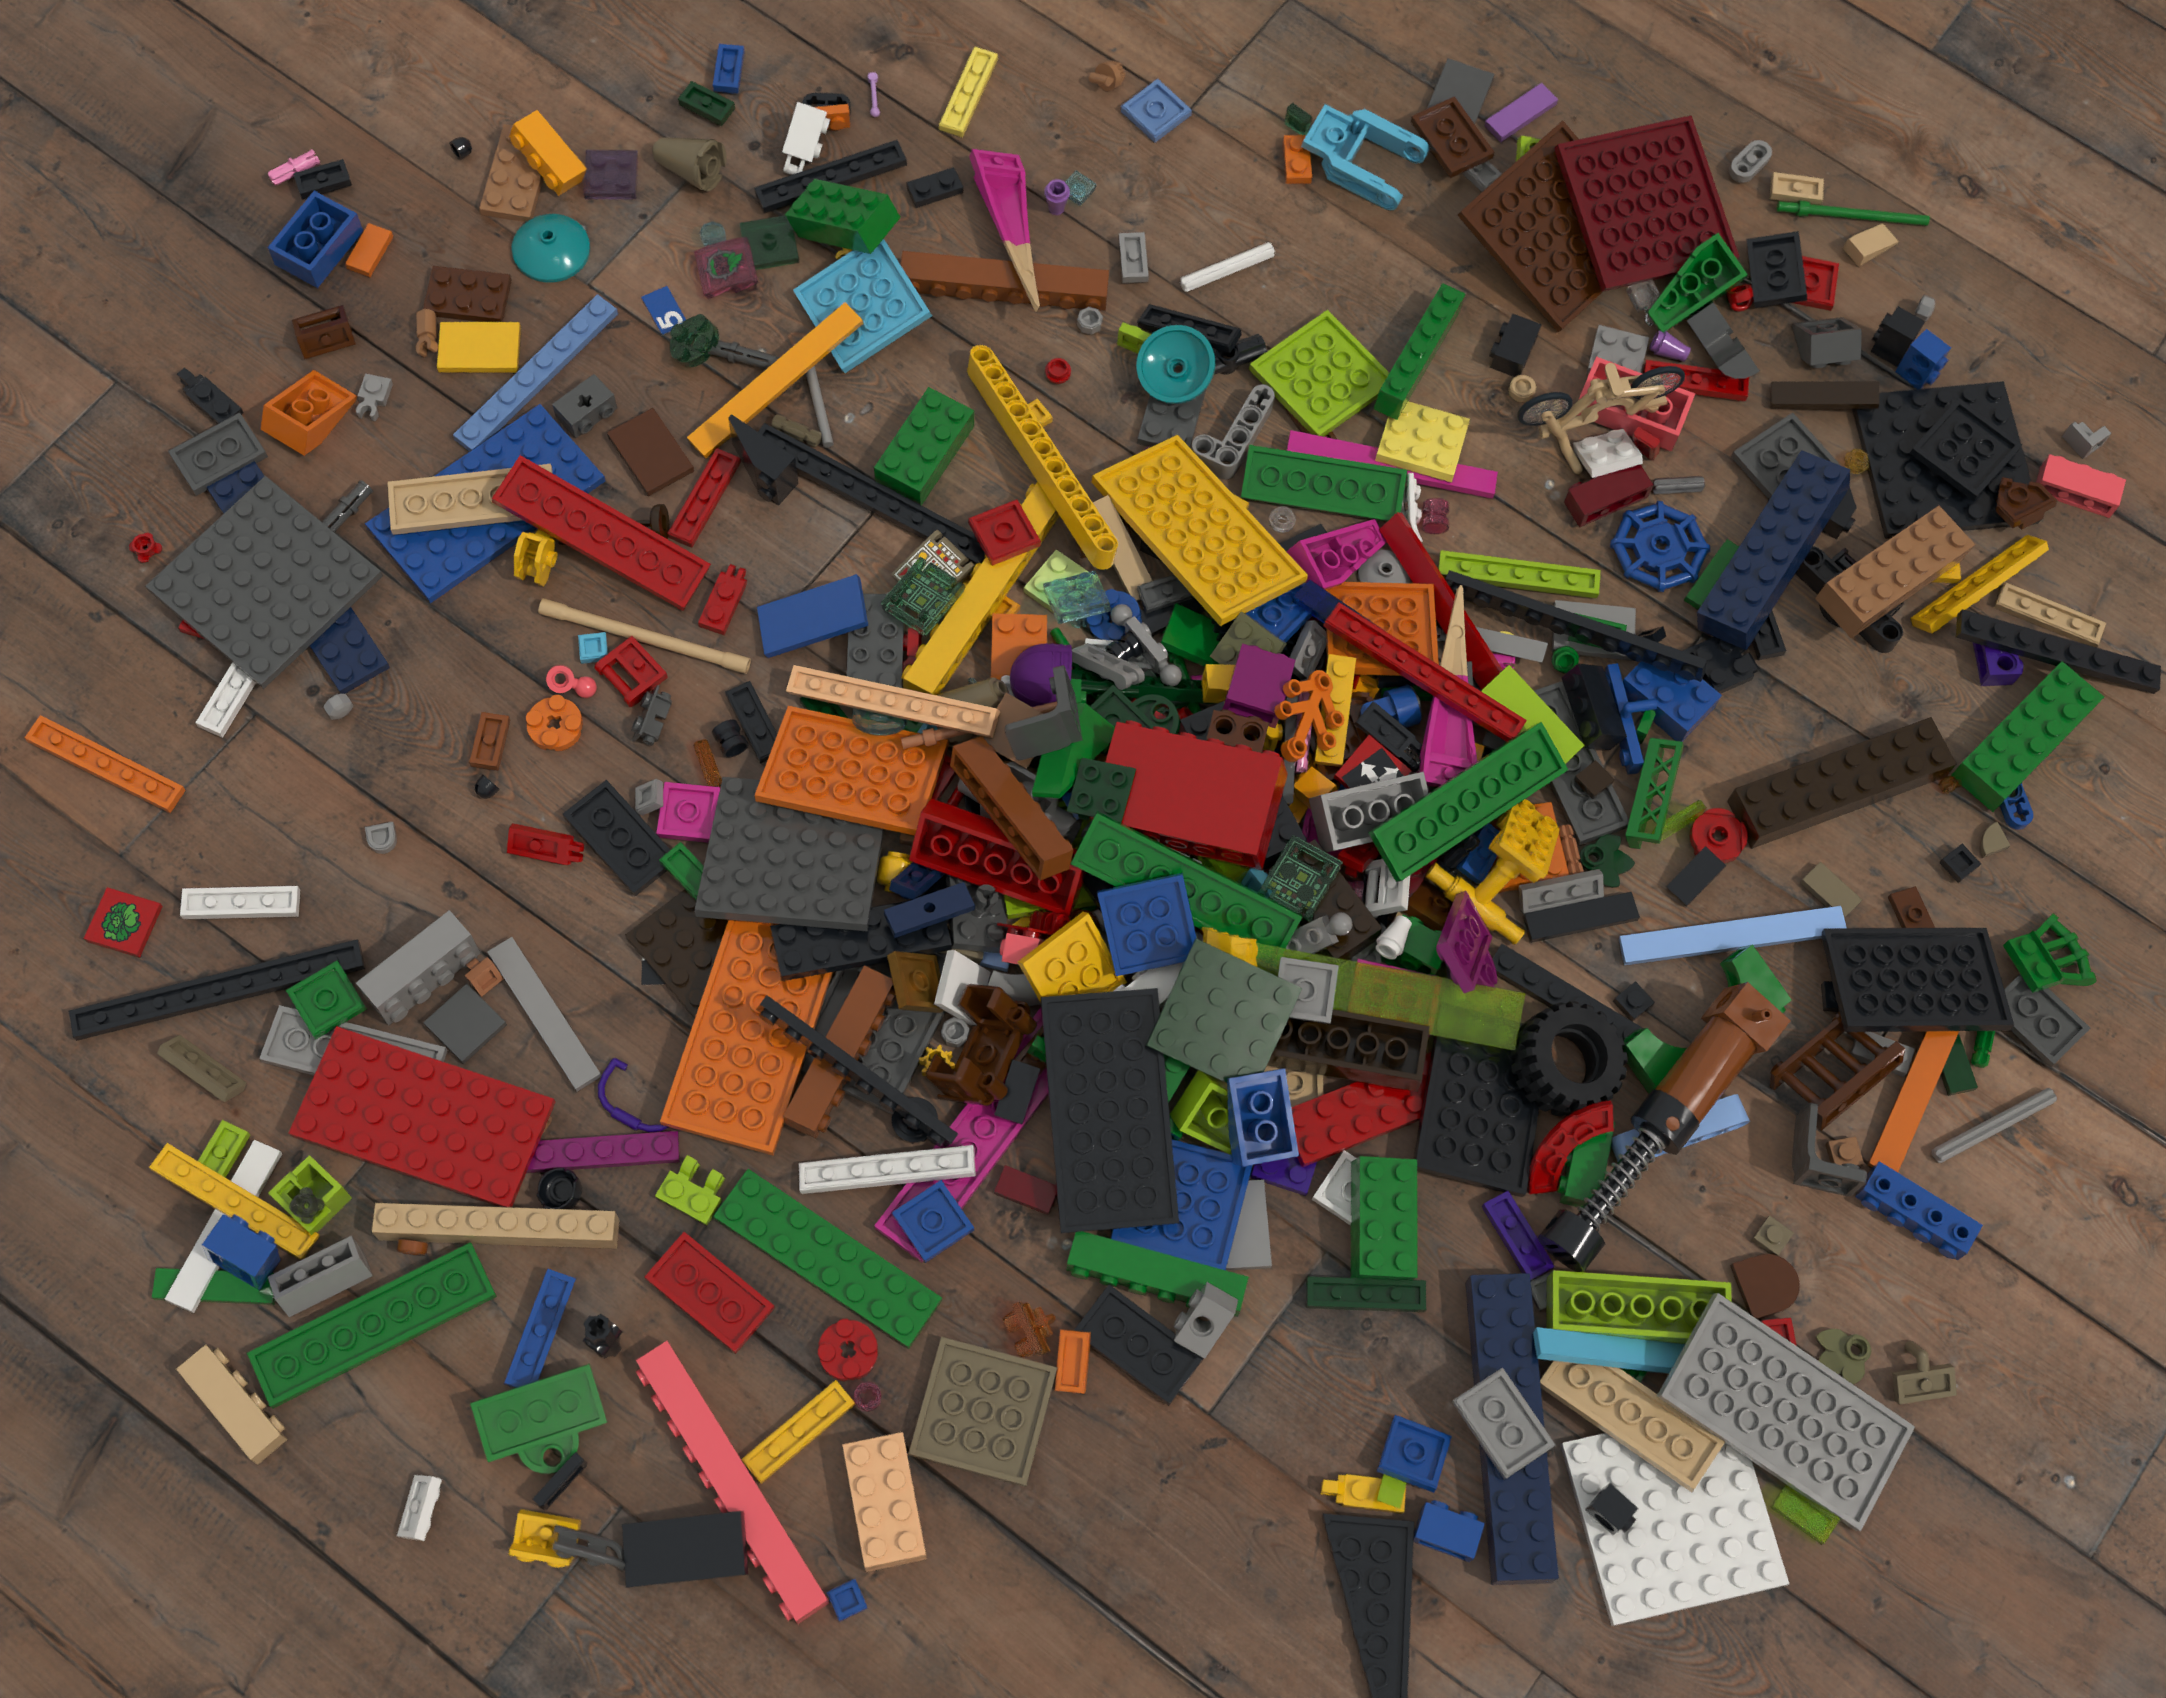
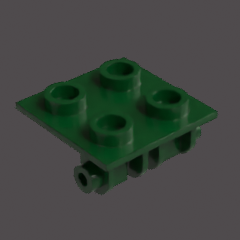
(1102, 789)

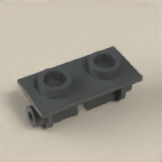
(646, 725)

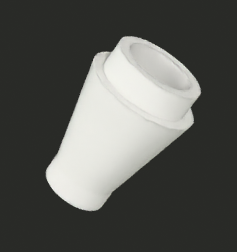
(1393, 939)

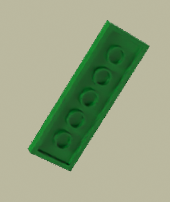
(1323, 483)

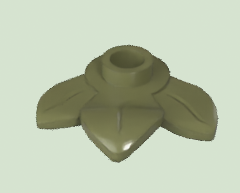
(1839, 1355)

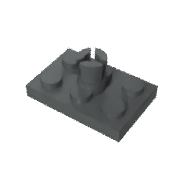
(979, 928)

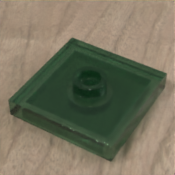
(771, 242)

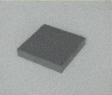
(465, 1023)

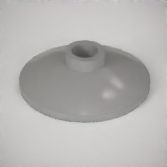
(1371, 569)

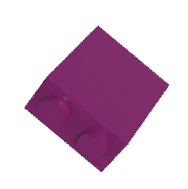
(1258, 683)

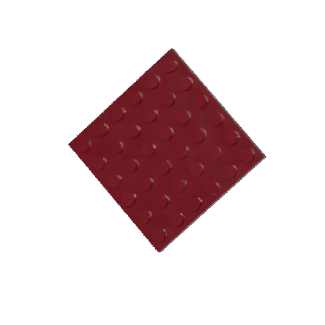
(1643, 200)

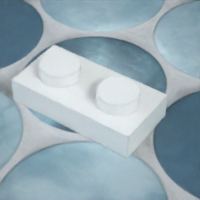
(419, 1507)

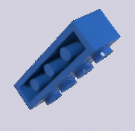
(1918, 1211)

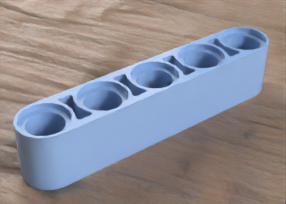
(1722, 1118)

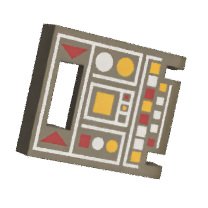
(941, 554)

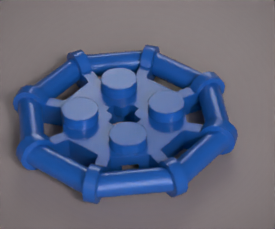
(1653, 558)

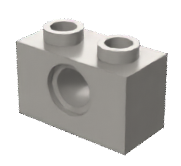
(1202, 1335)

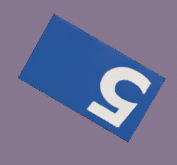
(663, 309)

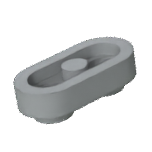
(1748, 162)

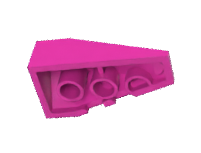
(1337, 554)

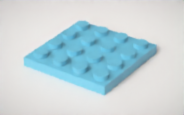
(875, 291)

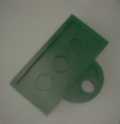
(1118, 708)

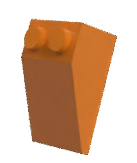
(306, 412)
(1012, 636)

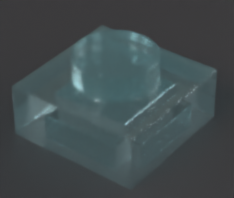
(1080, 187)

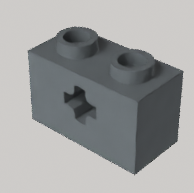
(585, 406)

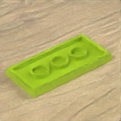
(1520, 698)

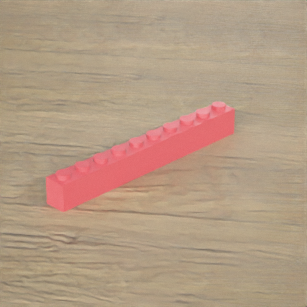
(732, 1482)

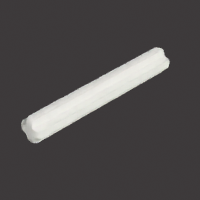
(1227, 267)

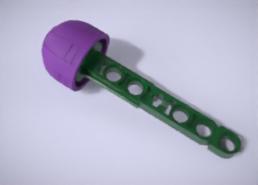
(1035, 666)

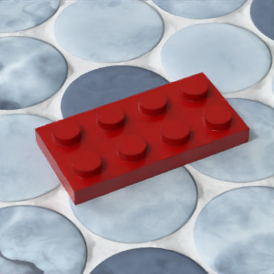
(709, 1292)

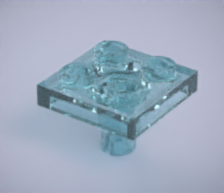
(1076, 598)

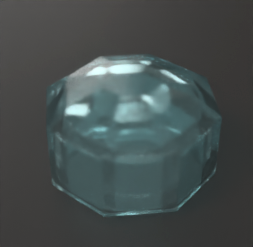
(712, 233)

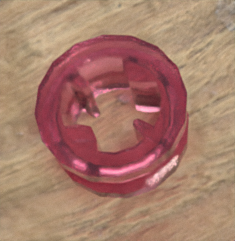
(862, 1388)

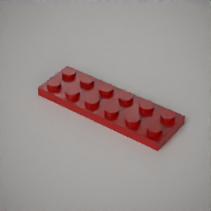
(1353, 1117)

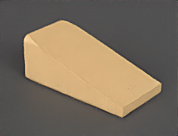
(1869, 244)

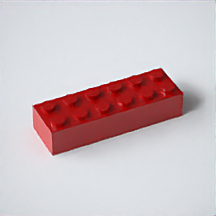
(981, 854)

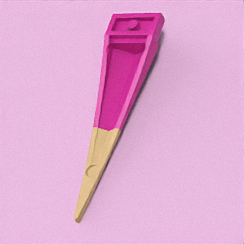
(1003, 189)
(1449, 734)

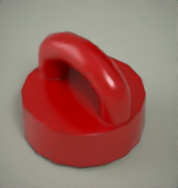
(1740, 294)

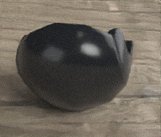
(559, 1189)

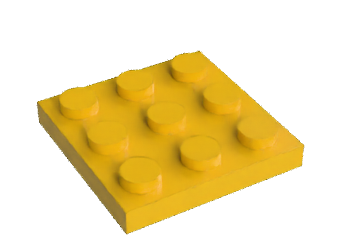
(1071, 962)

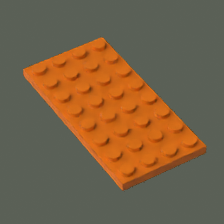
(735, 1065)

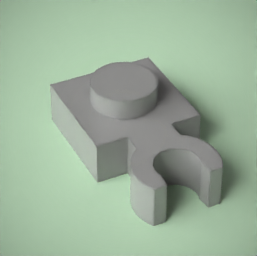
(372, 393)

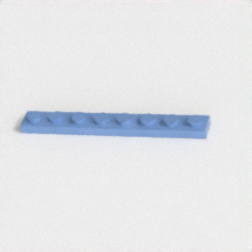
(536, 373)

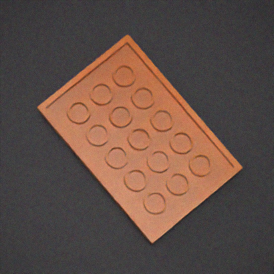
(849, 775)

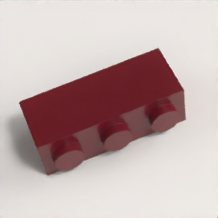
(1607, 494)

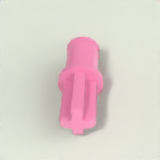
(298, 164)

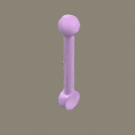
(873, 78)

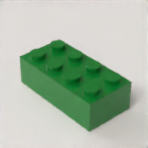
(842, 216)
(924, 446)
(1384, 1218)

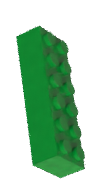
(2027, 736)

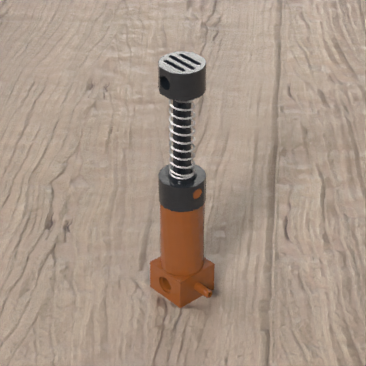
(1736, 1028)

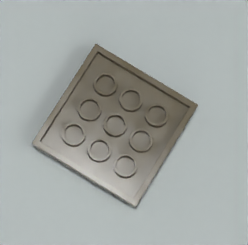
(983, 1411)

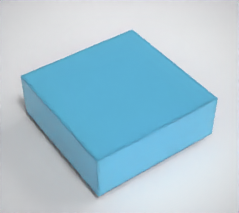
(592, 647)

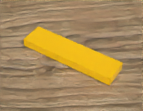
(798, 1432)

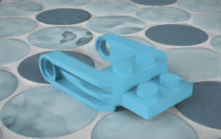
(1340, 136)

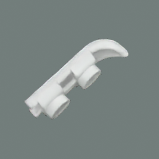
(1411, 494)

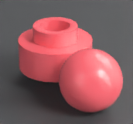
(584, 686)

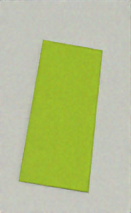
(1391, 1491)

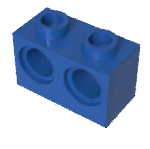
(1924, 360)

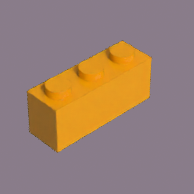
(547, 153)

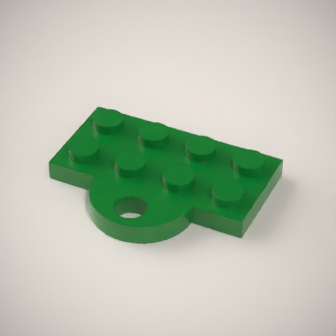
(540, 1418)

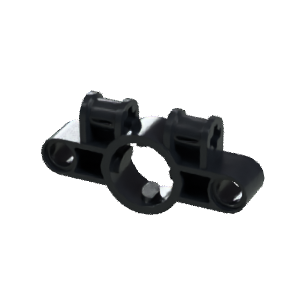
(1826, 569)

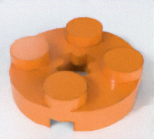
(551, 738)

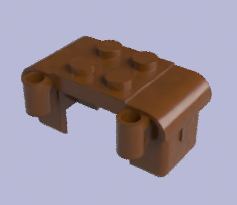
(988, 1050)

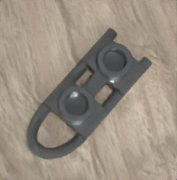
(594, 1551)

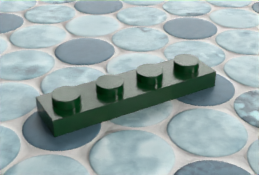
(1366, 1294)

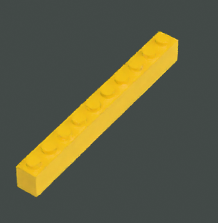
(974, 608)

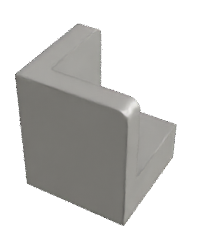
(2084, 440)

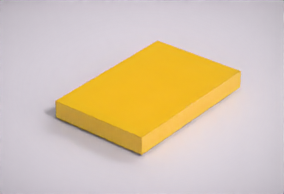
(479, 347)

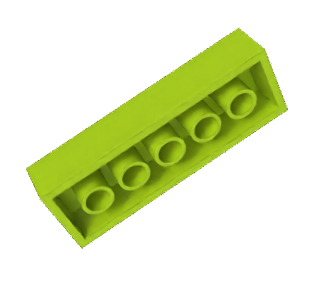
(1628, 1304)

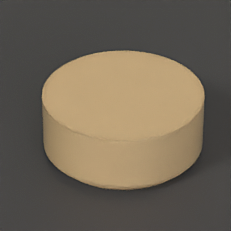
(1522, 388)

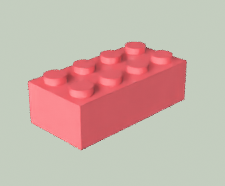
(1662, 424)

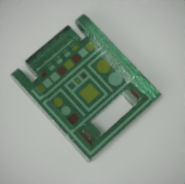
(926, 593)
(1297, 883)

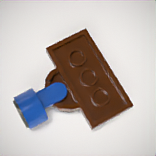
(1399, 702)

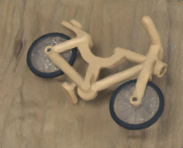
(1556, 415)

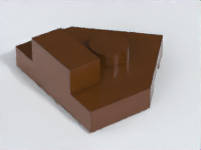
(2023, 503)

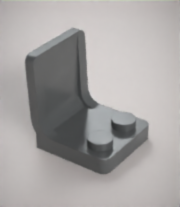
(1049, 730)
(1812, 1171)

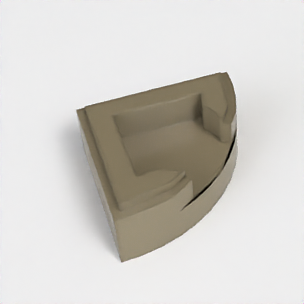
(1993, 841)

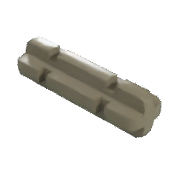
(796, 430)

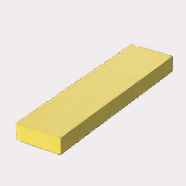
(968, 92)

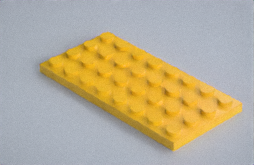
(1199, 529)

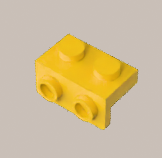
(535, 1537)

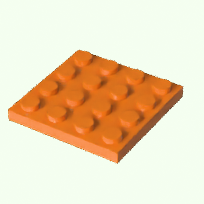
(1397, 608)

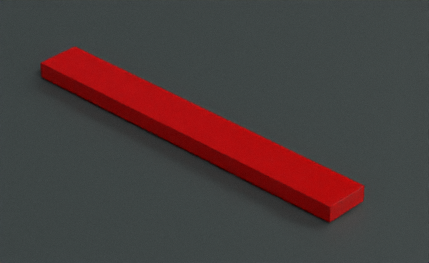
(1424, 571)
(1424, 673)

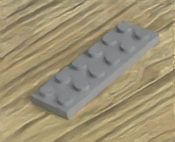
(295, 1048)

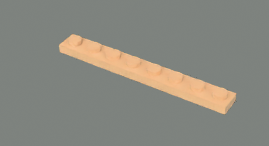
(893, 701)

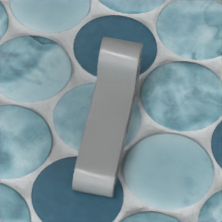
(1240, 430)

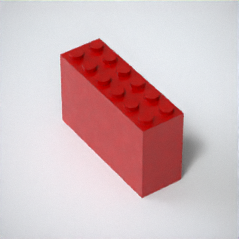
(1200, 793)

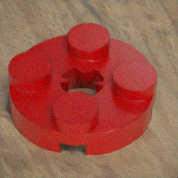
(1723, 821)
(865, 1347)

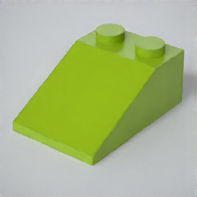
(1204, 1111)

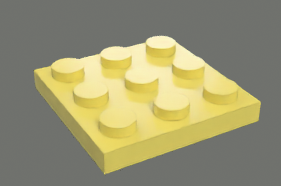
(1423, 441)

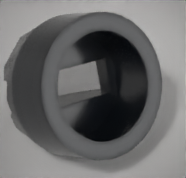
(461, 147)
(485, 788)

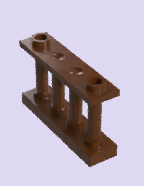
(1845, 1092)

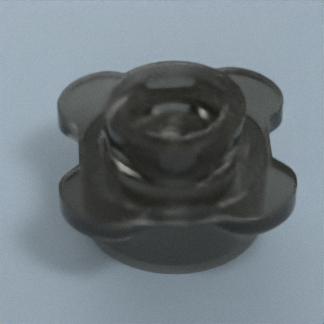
(298, 1203)

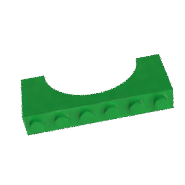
(1653, 1058)

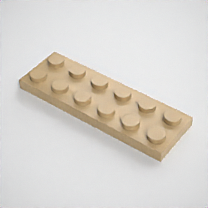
(447, 501)
(1635, 1418)

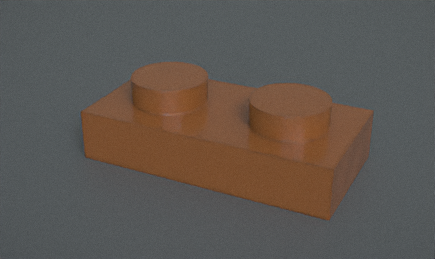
(489, 741)

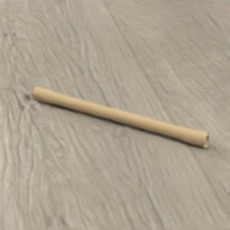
(725, 659)

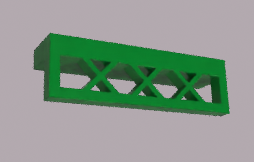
(1647, 790)

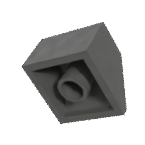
(1828, 341)

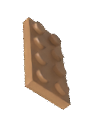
(511, 184)

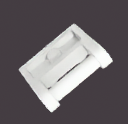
(1392, 895)

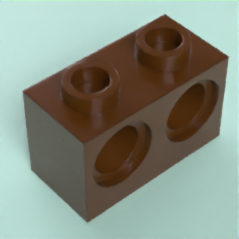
(1238, 727)

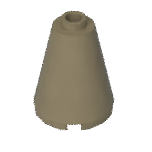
(692, 159)
(985, 693)

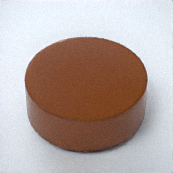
(412, 1247)

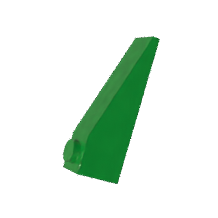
(1702, 279)
(1060, 768)

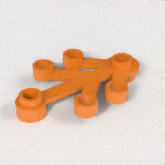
(1319, 687)

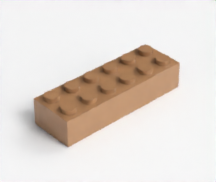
(1894, 571)

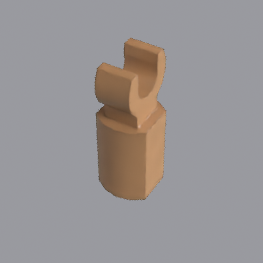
(426, 332)

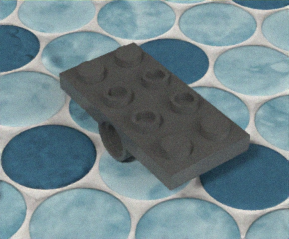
(877, 649)

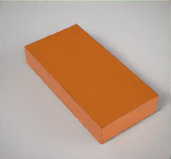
(369, 250)
(1072, 1361)

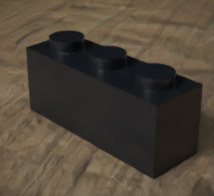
(1593, 707)

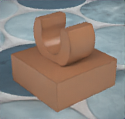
(483, 975)

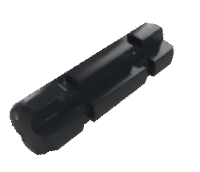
(1458, 852)

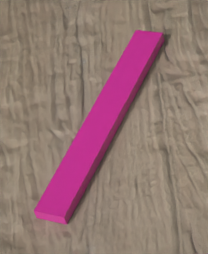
(1465, 480)

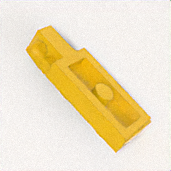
(1358, 1493)

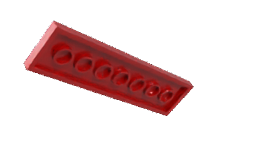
(601, 532)

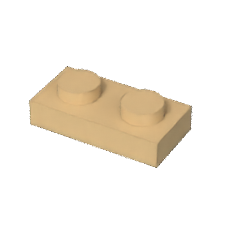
(1795, 188)

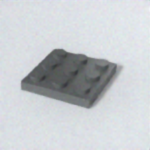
(1774, 451)

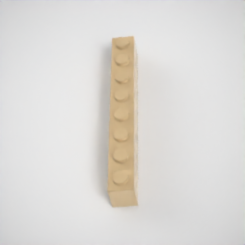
(496, 1225)

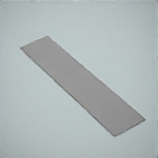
(1511, 644)

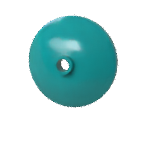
(550, 258)
(1165, 351)

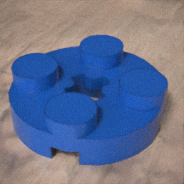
(1100, 624)

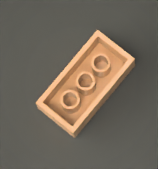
(884, 1502)

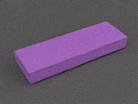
(1521, 112)

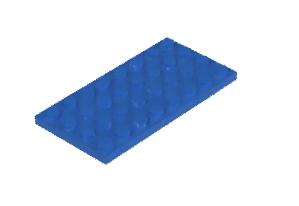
(448, 556)

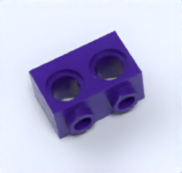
(1988, 669)

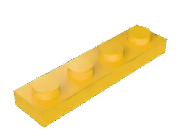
(1341, 672)

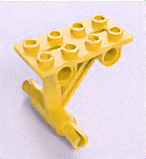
(1523, 847)

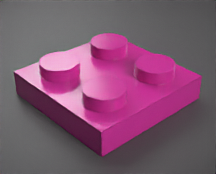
(687, 812)

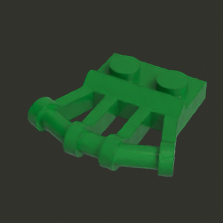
(2037, 964)

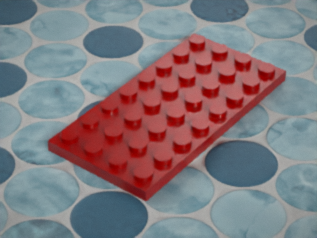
(422, 1117)

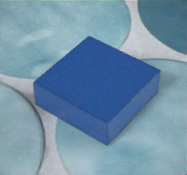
(847, 1600)

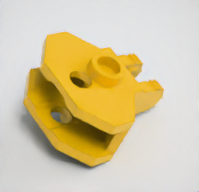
(534, 556)

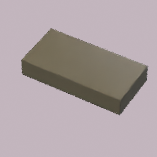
(1830, 889)

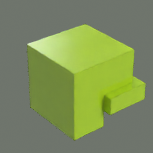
(324, 1187)

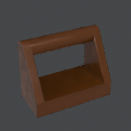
(326, 336)

